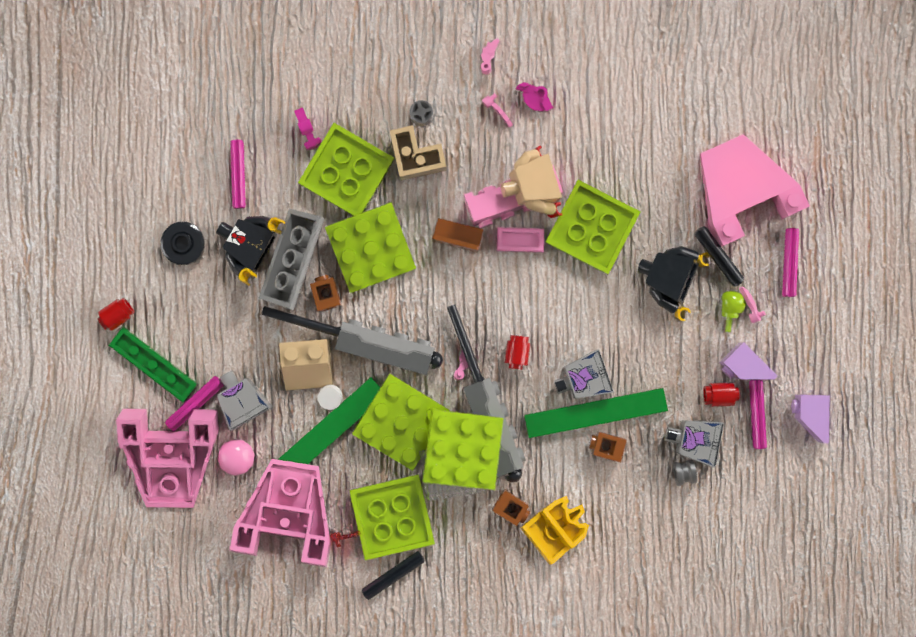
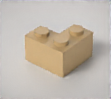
(415, 161)

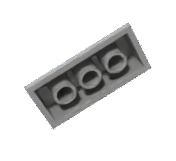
(291, 258)

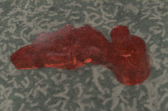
(336, 537)

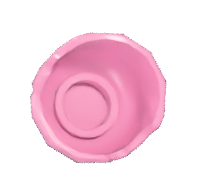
(235, 457)

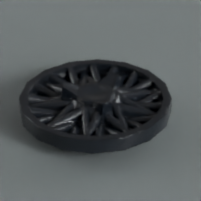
(182, 243)

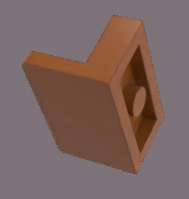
(457, 235)

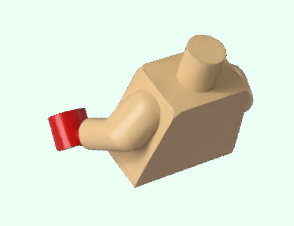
(534, 183)

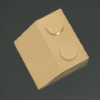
(306, 364)

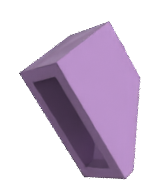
(745, 364)
(813, 415)

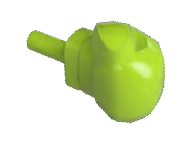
(732, 306)

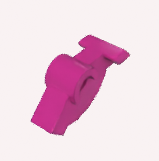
(535, 97)
(306, 129)

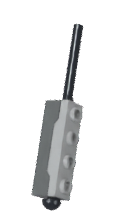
(371, 343)
(484, 401)

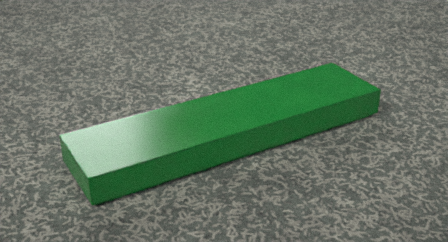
(153, 364)

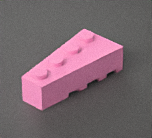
(491, 205)

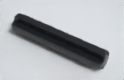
(719, 256)
(393, 575)

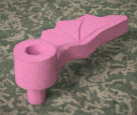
(487, 55)
(488, 101)
(755, 316)
(459, 373)

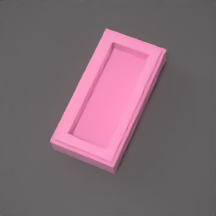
(520, 239)

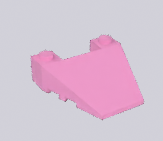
(740, 177)
(168, 463)
(287, 505)

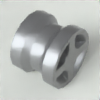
(421, 108)
(685, 472)

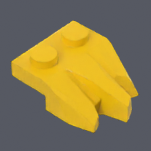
(556, 529)

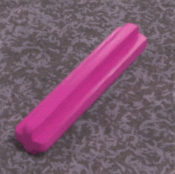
(237, 174)
(790, 262)
(194, 402)
(757, 414)

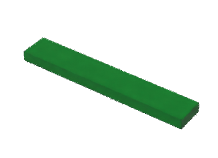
(596, 412)
(332, 425)

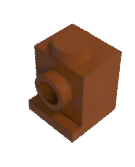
(325, 303)
(615, 450)
(501, 508)

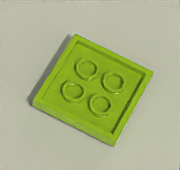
(346, 170)
(592, 227)
(370, 247)
(398, 421)
(462, 449)
(392, 517)

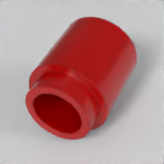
(115, 314)
(517, 352)
(720, 394)

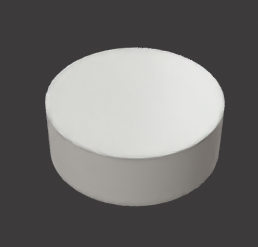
(330, 397)

